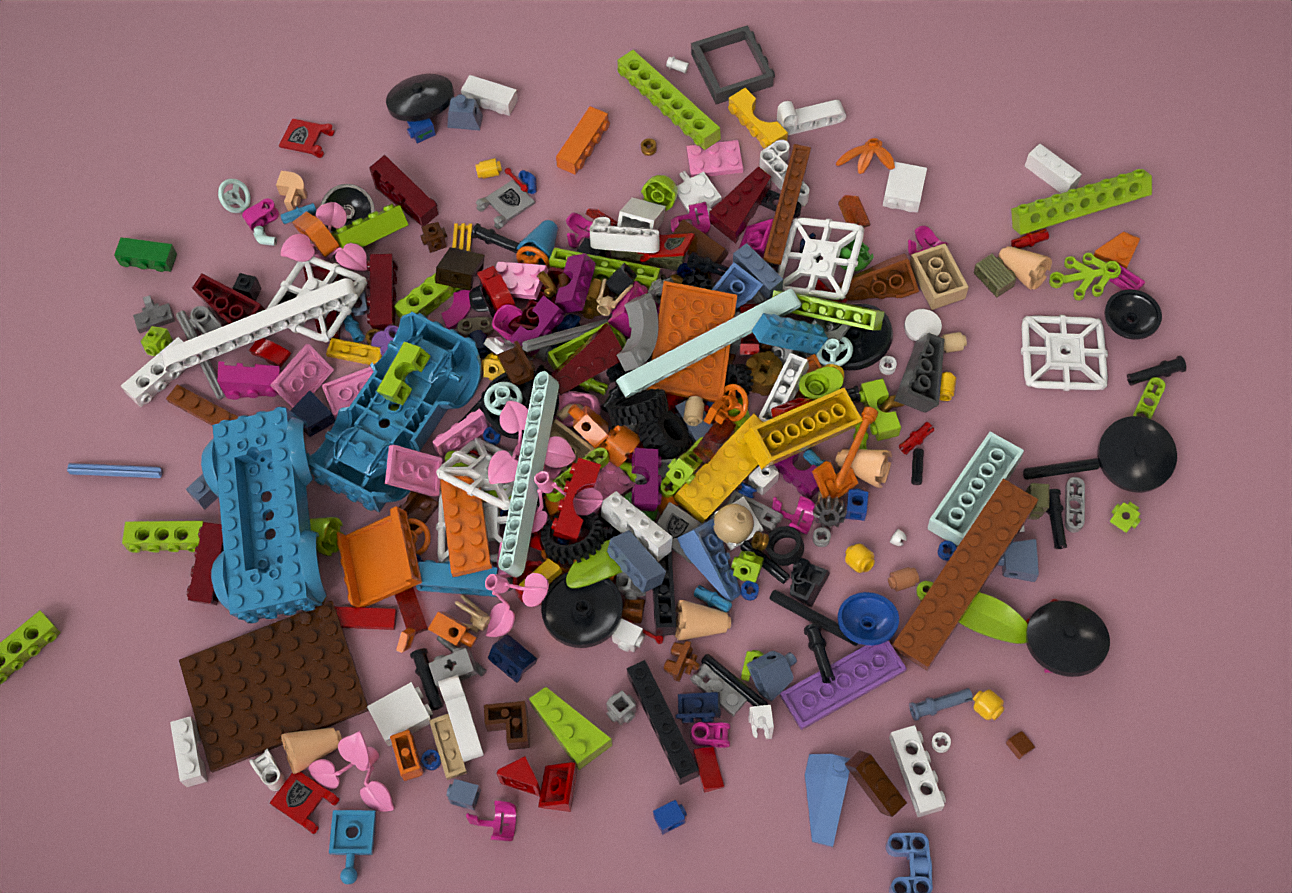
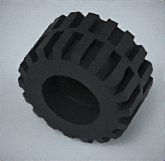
(666, 434)

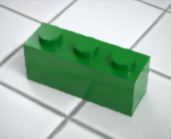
(145, 254)

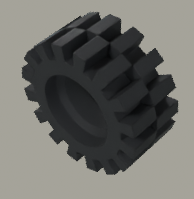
(743, 377)

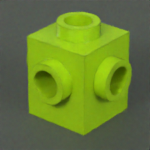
(156, 340)
(682, 470)
(1121, 523)
(747, 566)

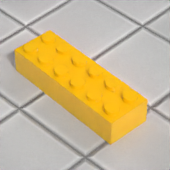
(802, 428)
(720, 476)

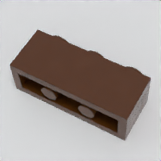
(702, 244)
(875, 783)

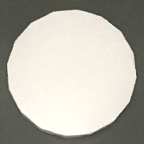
(920, 323)

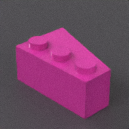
(619, 315)
(247, 381)

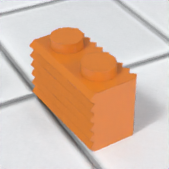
(406, 755)

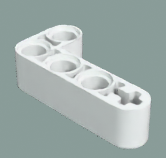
(809, 117)
(773, 162)
(623, 238)
(461, 718)

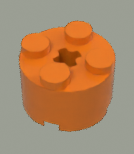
(620, 443)

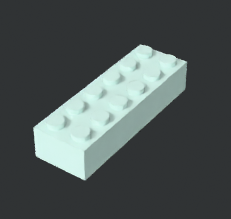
(974, 488)

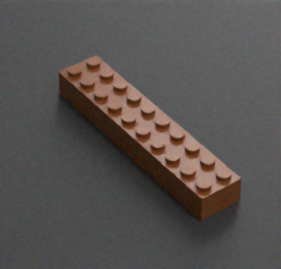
(965, 574)

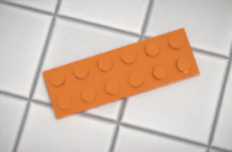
(465, 529)

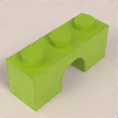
(408, 359)
(886, 424)

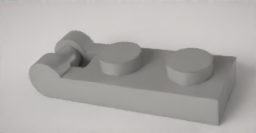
(760, 512)
(729, 698)

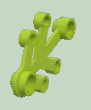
(1086, 274)

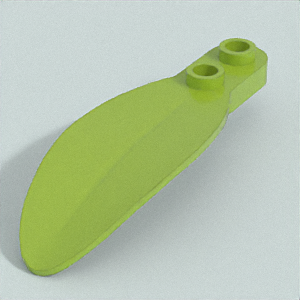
(592, 570)
(989, 617)

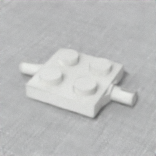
(697, 190)

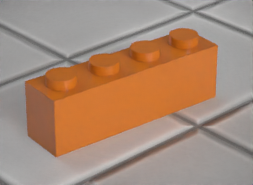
(582, 140)

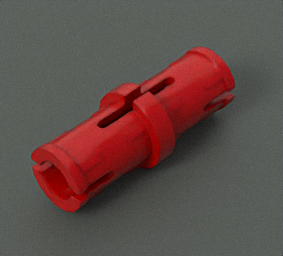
(1030, 239)
(916, 438)

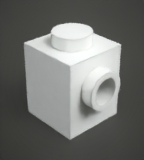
(763, 479)
(628, 636)

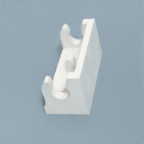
(761, 718)

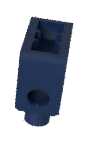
(314, 413)

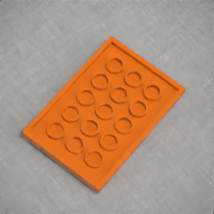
(682, 316)

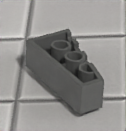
(923, 375)

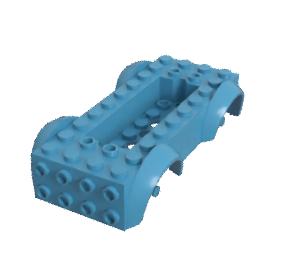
(357, 448)
(240, 464)

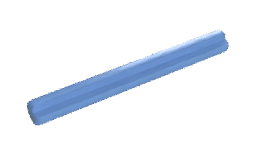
(114, 470)

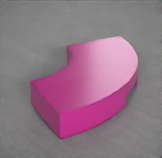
(458, 310)

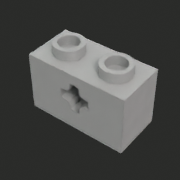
(464, 669)

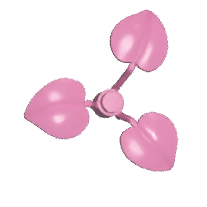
(332, 215)
(503, 466)
(584, 502)
(501, 617)
(354, 749)

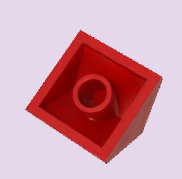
(519, 776)
(558, 786)

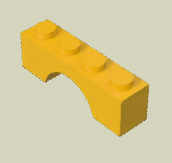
(742, 106)

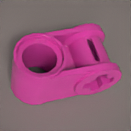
(260, 215)
(712, 733)

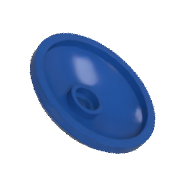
(868, 610)

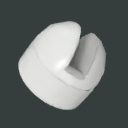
(896, 538)

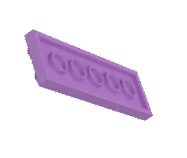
(854, 677)

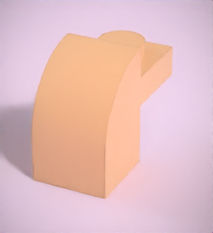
(291, 186)

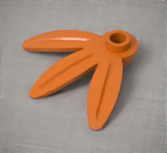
(871, 146)

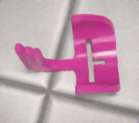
(573, 221)
(704, 222)
(923, 233)
(510, 313)
(803, 505)
(509, 818)

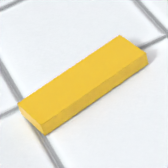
(353, 351)

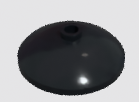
(351, 198)
(1133, 306)

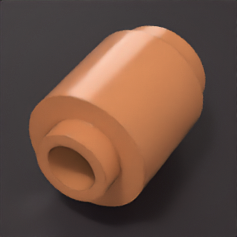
(903, 579)

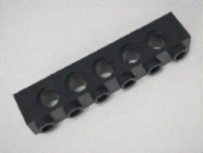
(662, 722)

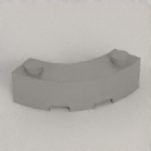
(644, 333)

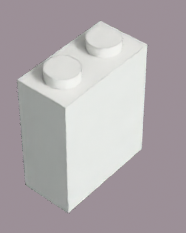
(905, 187)
(641, 214)
(400, 712)

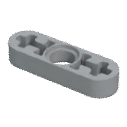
(1080, 498)

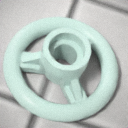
(226, 198)
(834, 348)
(501, 389)

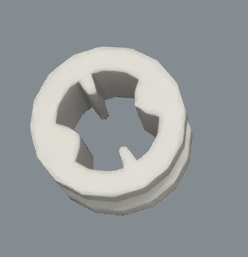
(887, 359)
(942, 749)

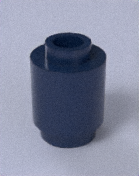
(480, 337)

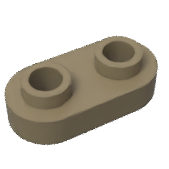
(475, 324)

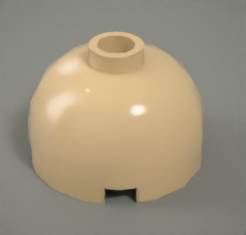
(733, 523)

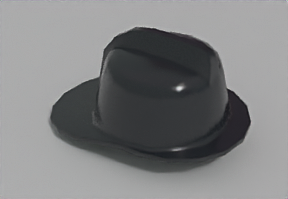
(480, 300)

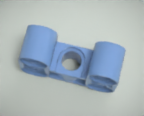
(919, 861)

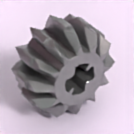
(829, 511)

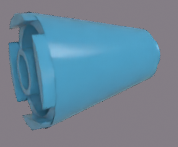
(541, 237)

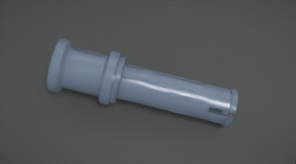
(931, 706)

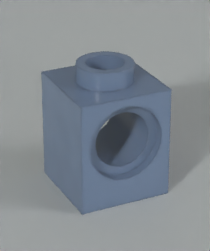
(361, 311)
(463, 794)

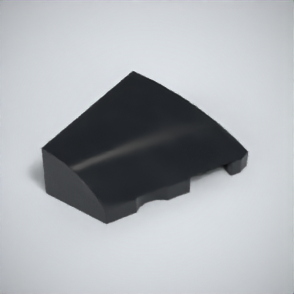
(807, 581)

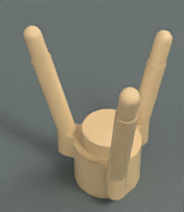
(607, 303)
(479, 618)

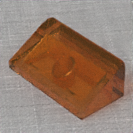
(853, 210)

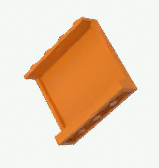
(379, 559)

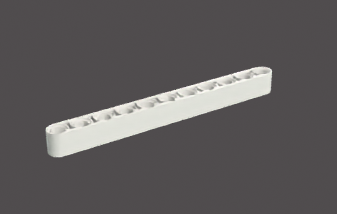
(259, 325)

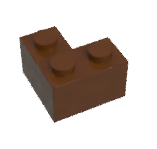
(509, 717)

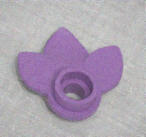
(382, 338)

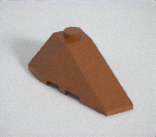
(884, 280)

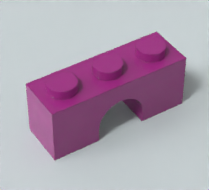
(580, 271)
(549, 317)
(646, 463)
(801, 479)

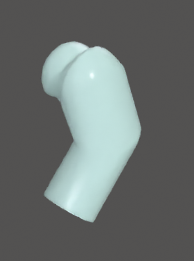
(262, 238)

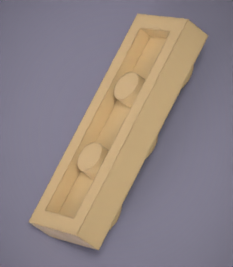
(447, 747)

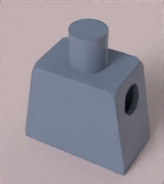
(464, 113)
(1021, 561)
(772, 673)

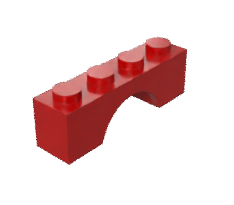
(584, 477)

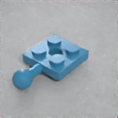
(360, 845)

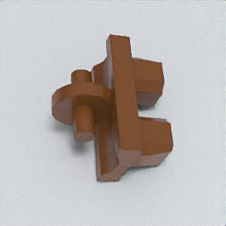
(684, 661)

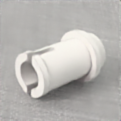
(676, 64)

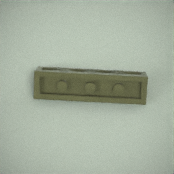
(670, 263)

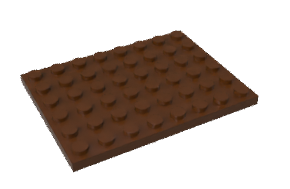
(272, 684)

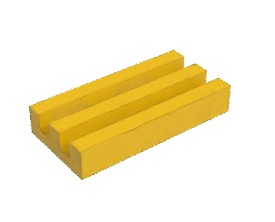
(462, 227)

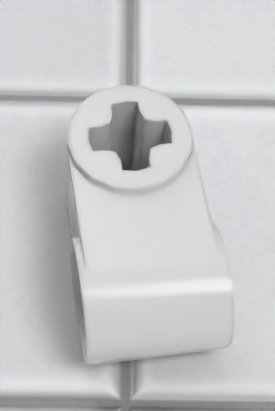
(267, 767)

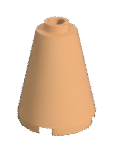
(1026, 265)
(868, 465)
(699, 621)
(309, 746)

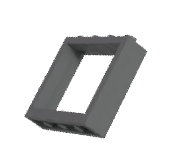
(727, 38)

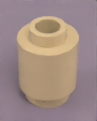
(954, 342)
(694, 411)

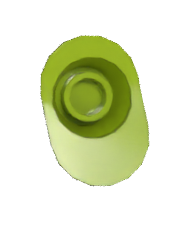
(820, 382)

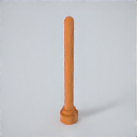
(868, 416)

